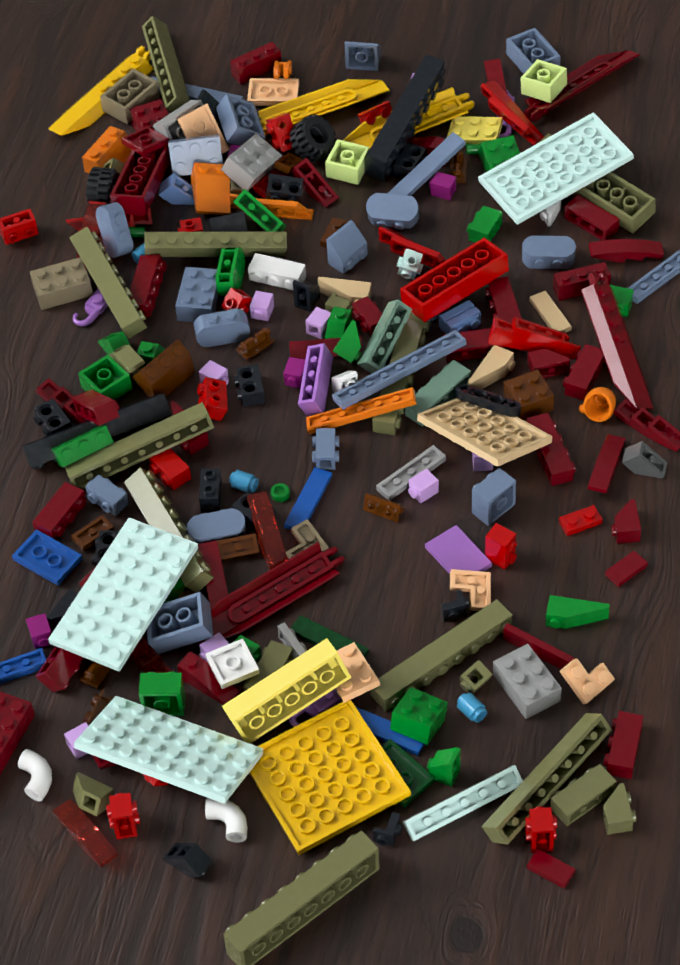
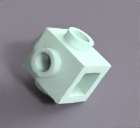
(409, 264)

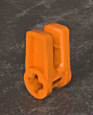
(282, 69)

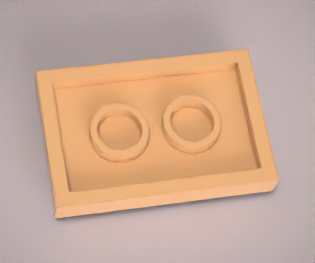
(272, 91)
(201, 123)
(362, 675)

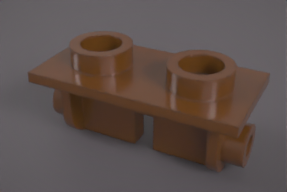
(458, 167)
(255, 344)
(382, 507)
(94, 674)
(98, 702)

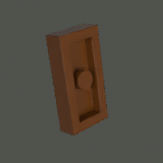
(287, 162)
(334, 225)
(86, 536)
(238, 547)

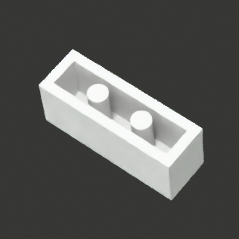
(275, 271)

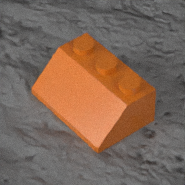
(105, 148)

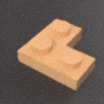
(476, 583)
(586, 684)

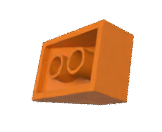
(210, 189)

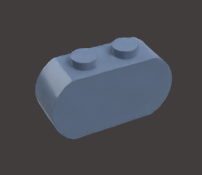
(392, 210)
(114, 229)
(548, 252)
(221, 328)
(216, 526)

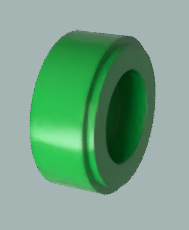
(280, 492)

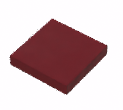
(145, 141)

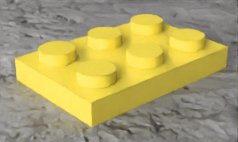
(476, 129)

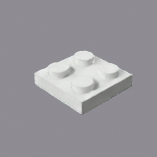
(232, 663)

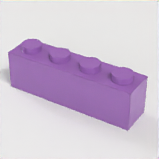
(315, 379)

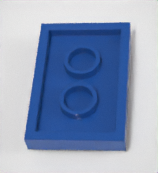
(47, 557)

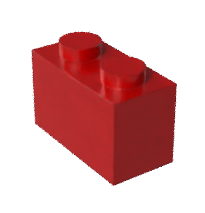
(170, 469)
(501, 546)

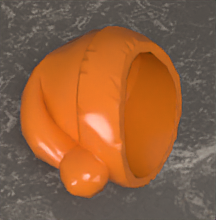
(599, 404)

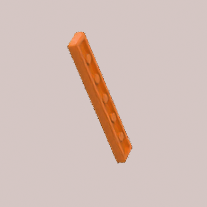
(362, 410)

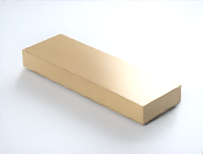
(550, 312)

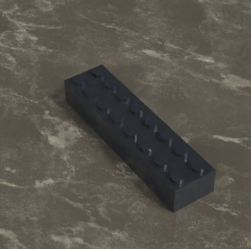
(405, 117)

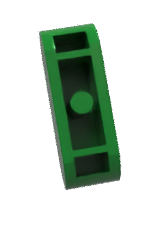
(230, 270)

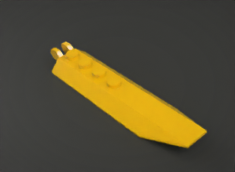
(325, 100)
(89, 107)
(442, 109)

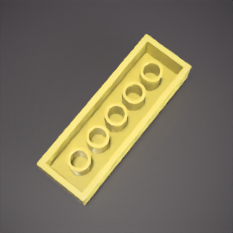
(287, 691)

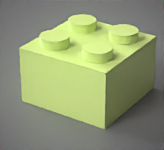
(543, 81)
(346, 162)

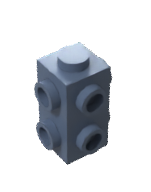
(325, 445)
(107, 495)

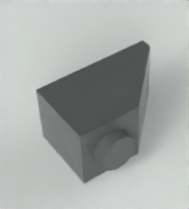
(644, 461)

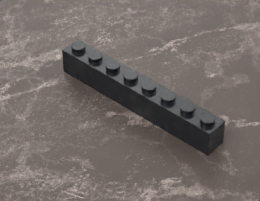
(130, 417)

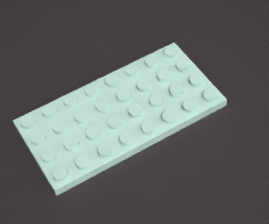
(555, 168)
(123, 594)
(169, 749)

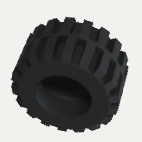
(312, 148)
(100, 184)

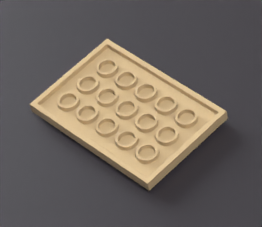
(484, 431)

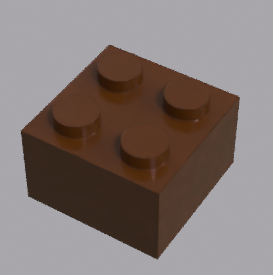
(531, 393)

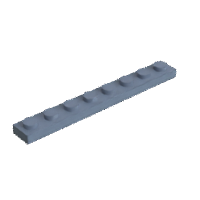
(399, 369)

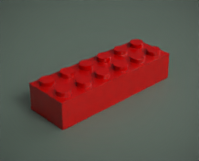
(454, 279)

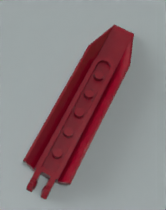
(579, 80)
(615, 341)
(273, 591)

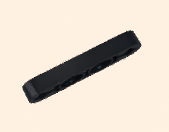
(488, 400)

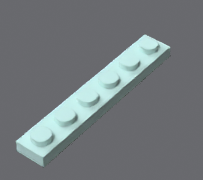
(463, 803)

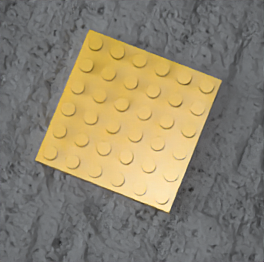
(326, 776)

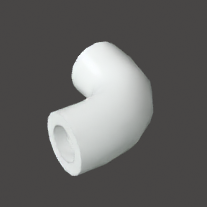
(40, 774)
(232, 816)

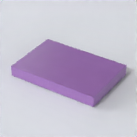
(457, 552)

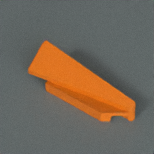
(281, 208)

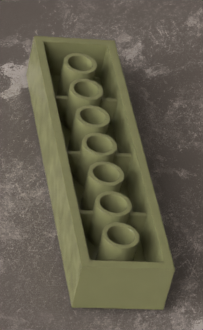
(619, 199)
(302, 900)

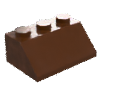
(166, 371)

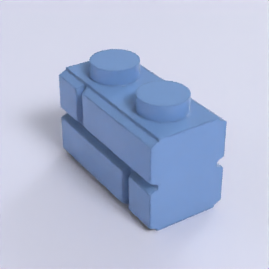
(460, 318)

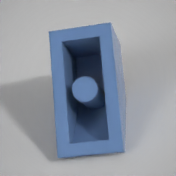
(176, 191)

